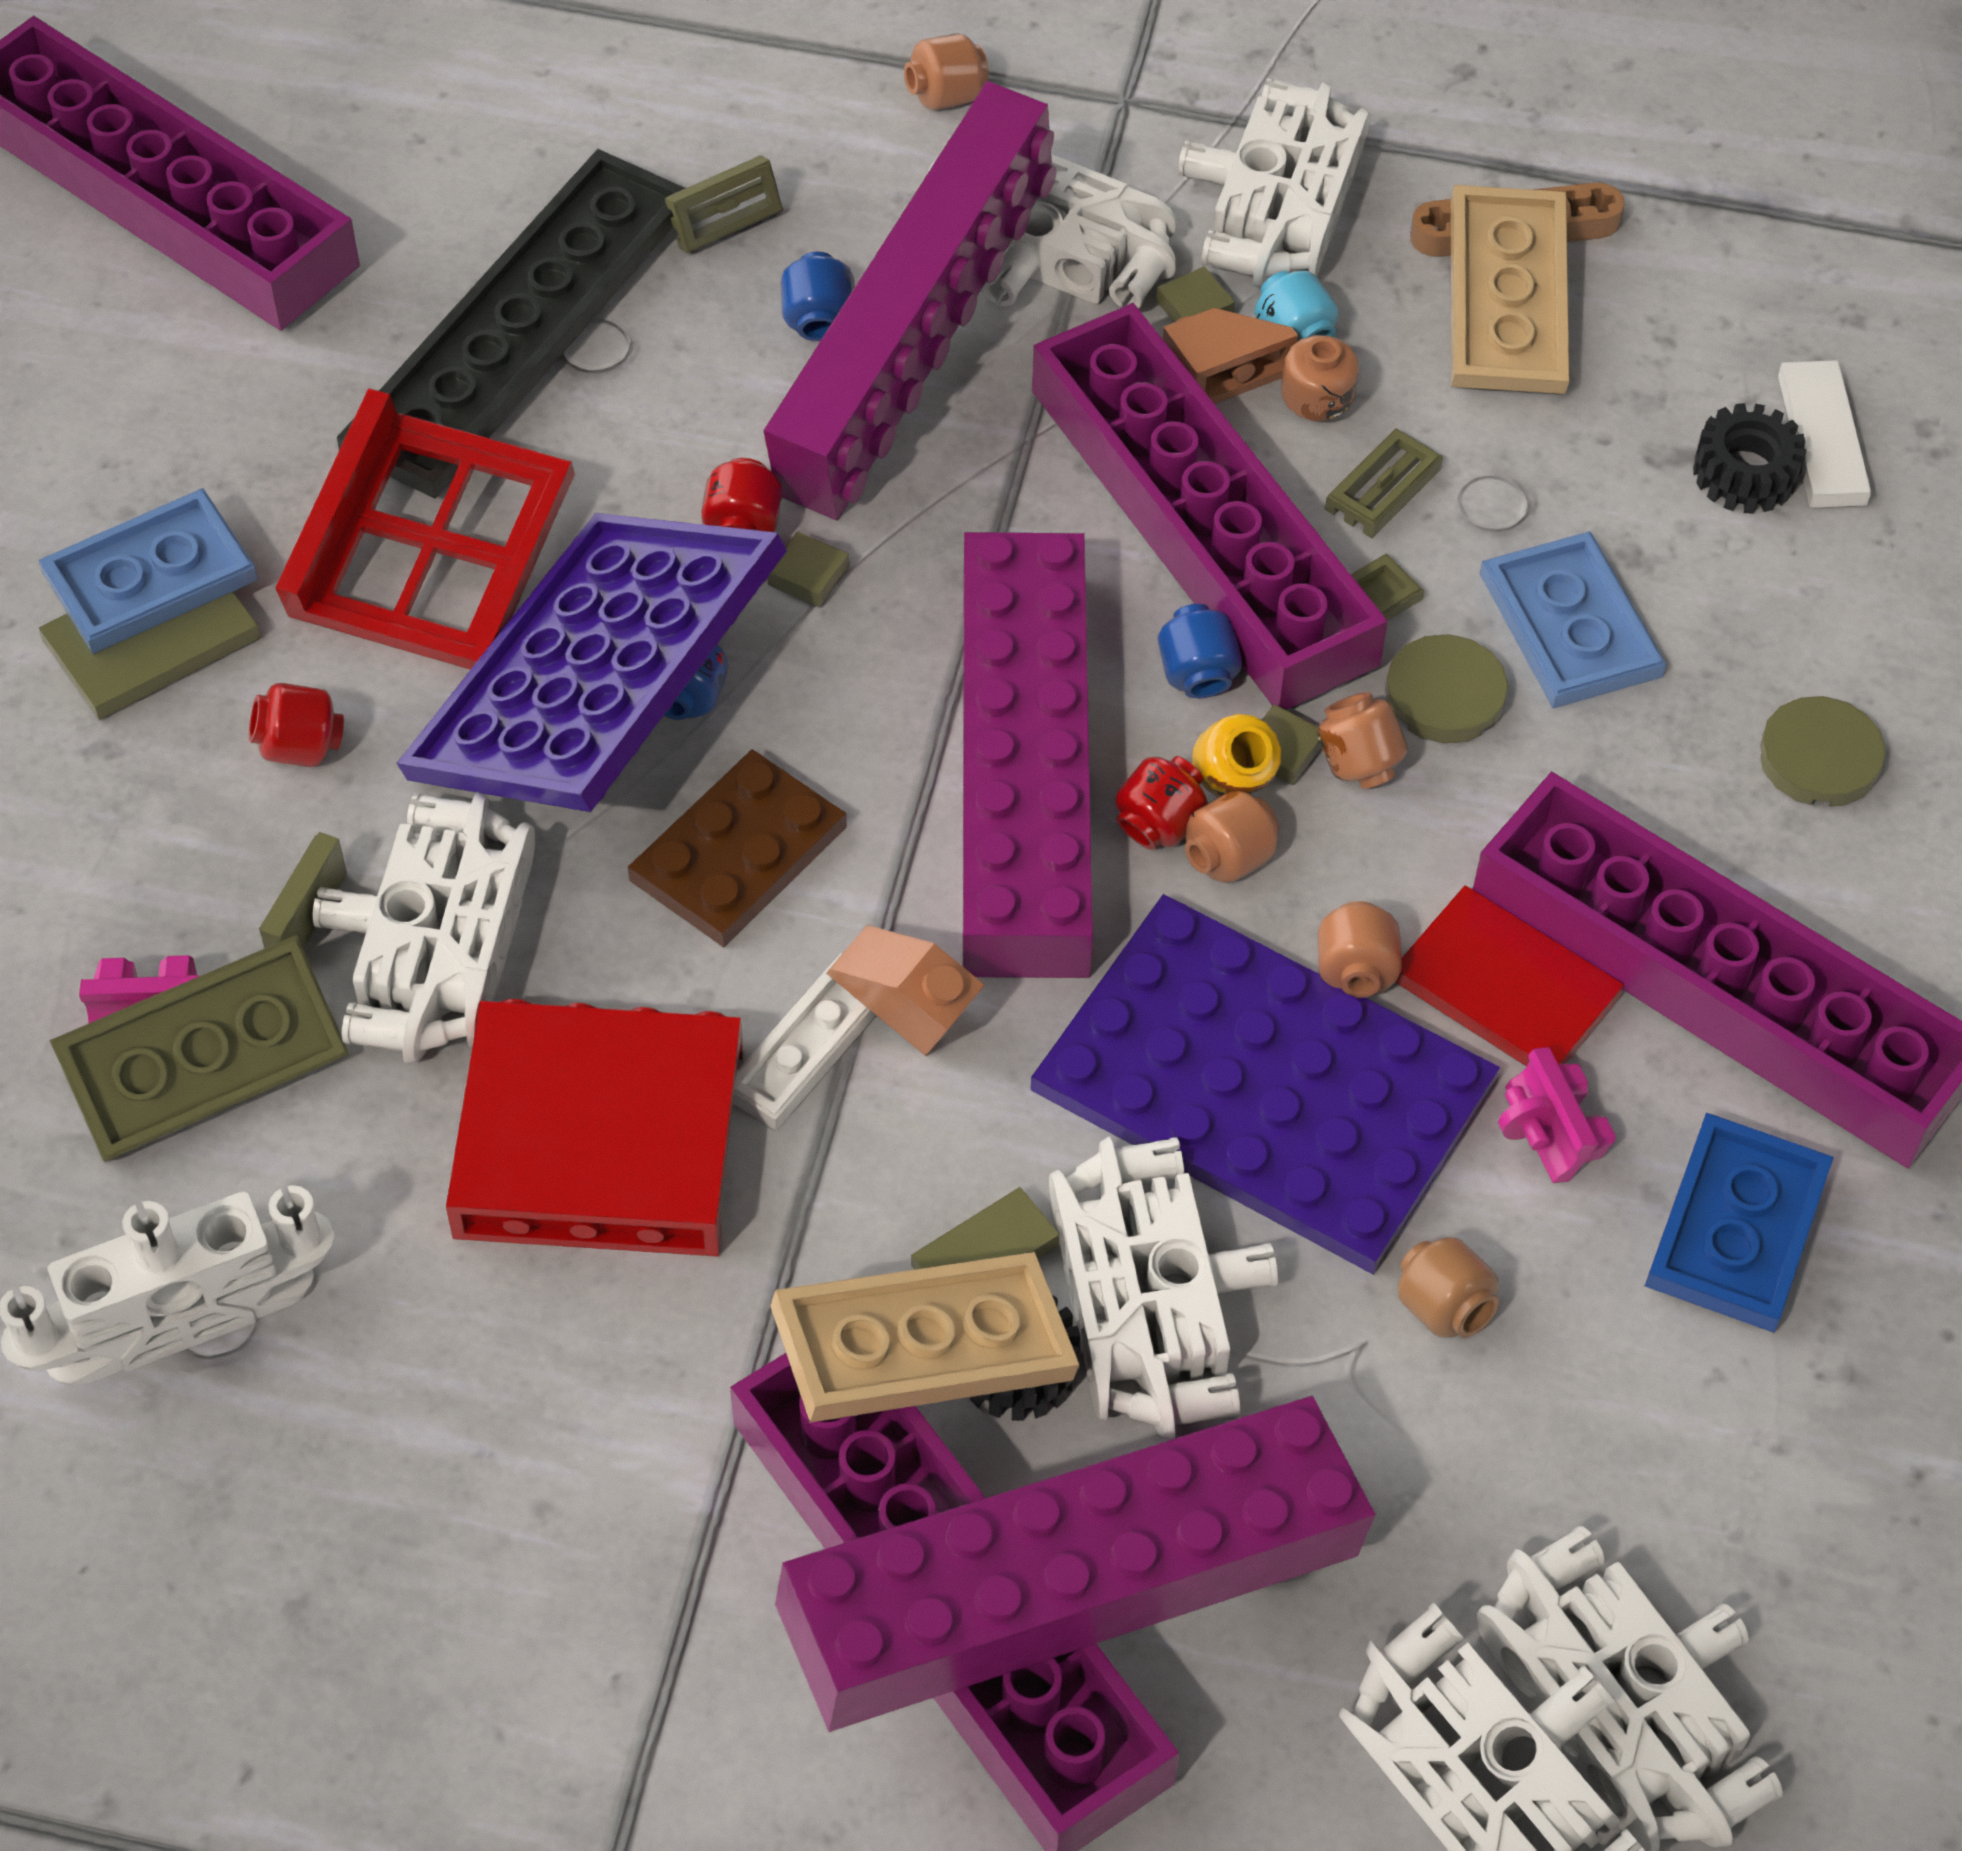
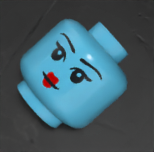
(1298, 302)

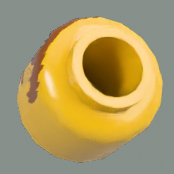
(1237, 755)

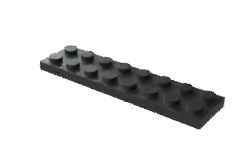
(529, 307)

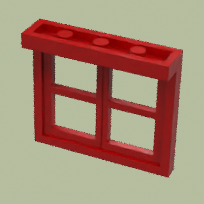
(348, 510)

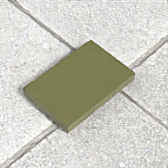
(151, 658)

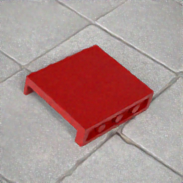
(595, 1128)

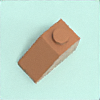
(1229, 351)
(906, 984)

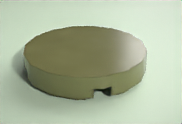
(1446, 688)
(1822, 751)

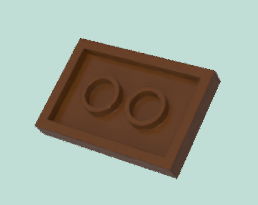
(737, 847)

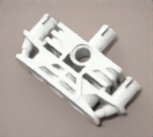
(1282, 182)
(1086, 237)
(418, 961)
(166, 1286)
(1106, 1294)
(1486, 1717)
(1654, 1735)

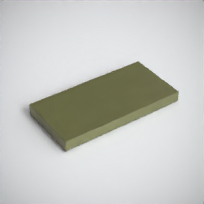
(199, 1047)

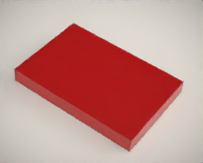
(1507, 980)

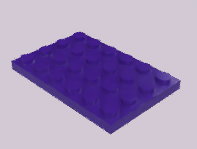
(592, 660)
(1268, 1081)

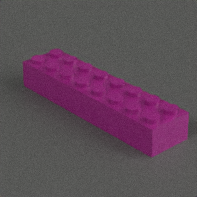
(169, 177)
(911, 301)
(1208, 506)
(1026, 757)
(1729, 967)
(1070, 1561)
(1053, 1736)

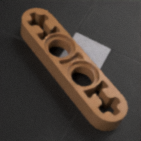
(1594, 208)

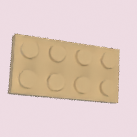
(1509, 289)
(923, 1336)

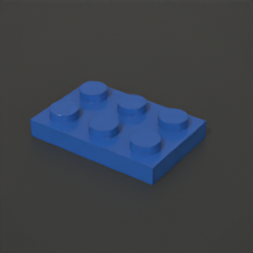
(1739, 1222)

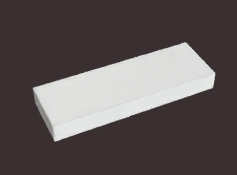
(1820, 407)
(799, 1051)

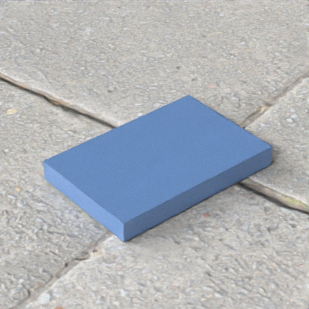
(148, 570)
(1572, 619)

